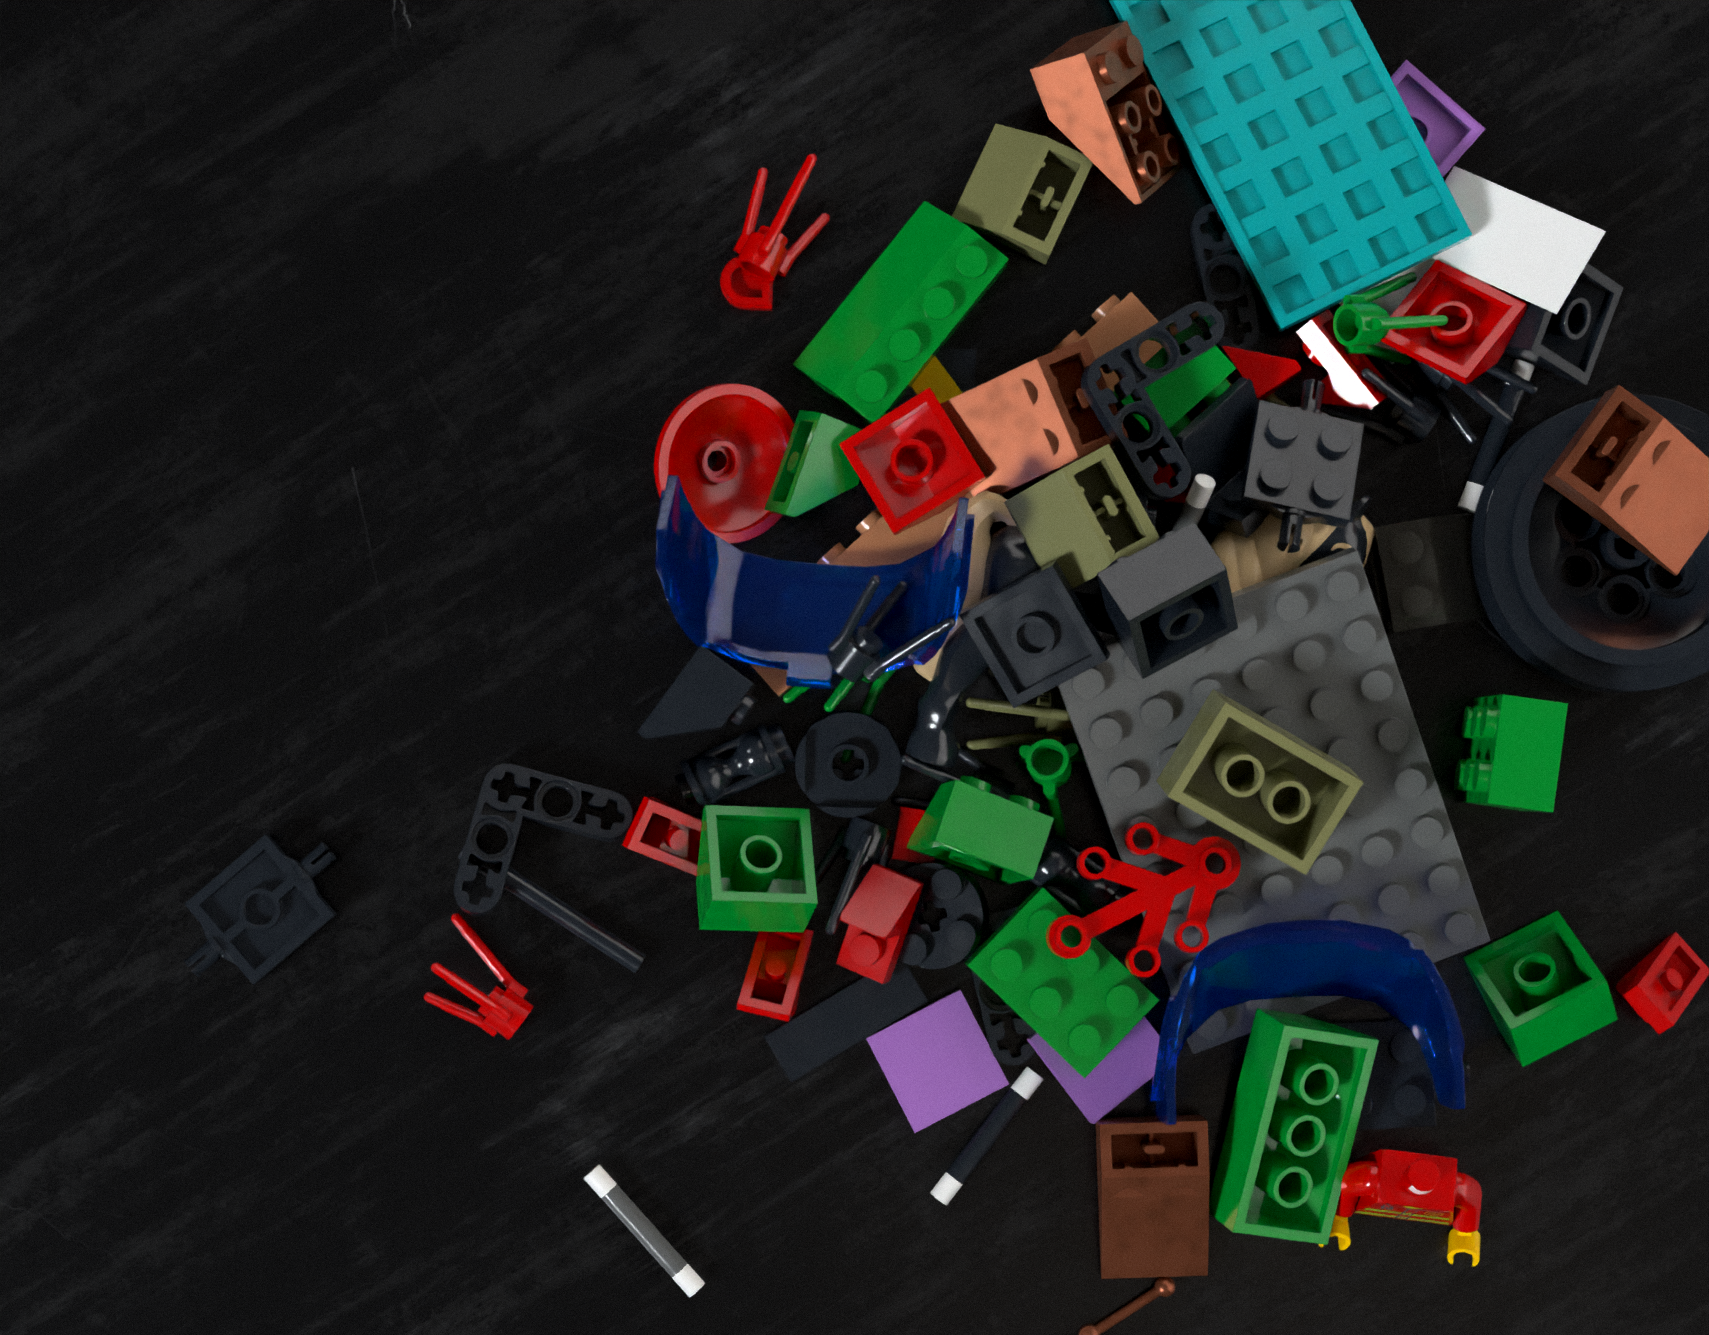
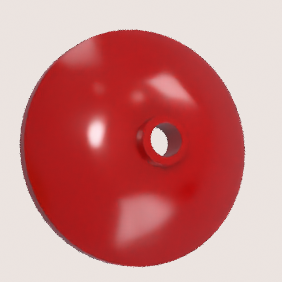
(750, 439)

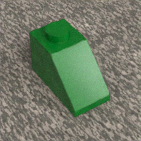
(812, 465)

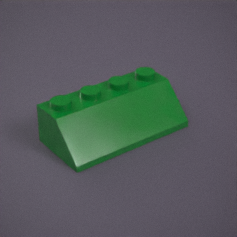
(901, 313)
(1291, 1127)

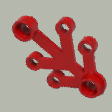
(1152, 893)

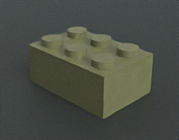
(1259, 782)

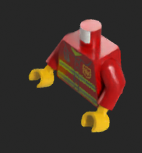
(1415, 1190)

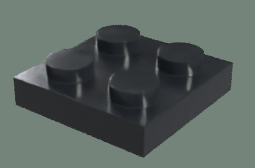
(1034, 634)

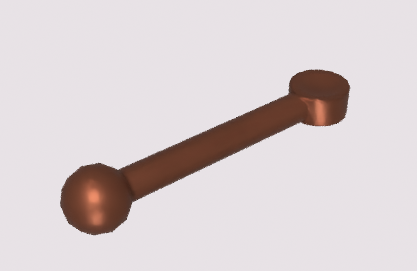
(1163, 1287)

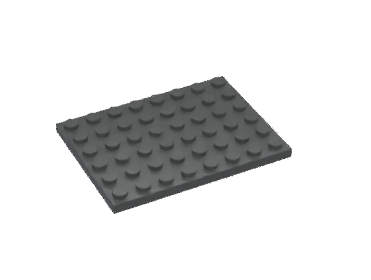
(1323, 670)

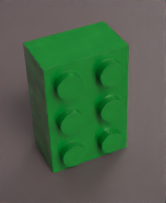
(1511, 752)
(1072, 1003)

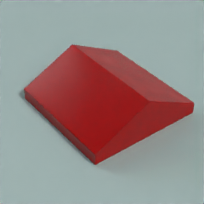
(1477, 326)
(913, 462)

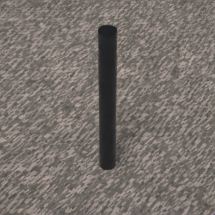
(566, 916)

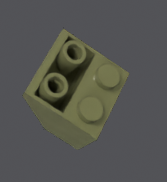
(1023, 191)
(1083, 517)

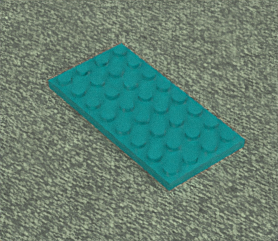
(1297, 144)

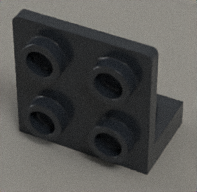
(1218, 446)

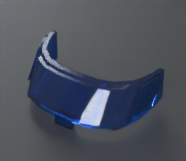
(792, 610)
(1316, 960)

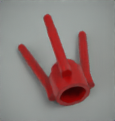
(764, 251)
(501, 1009)

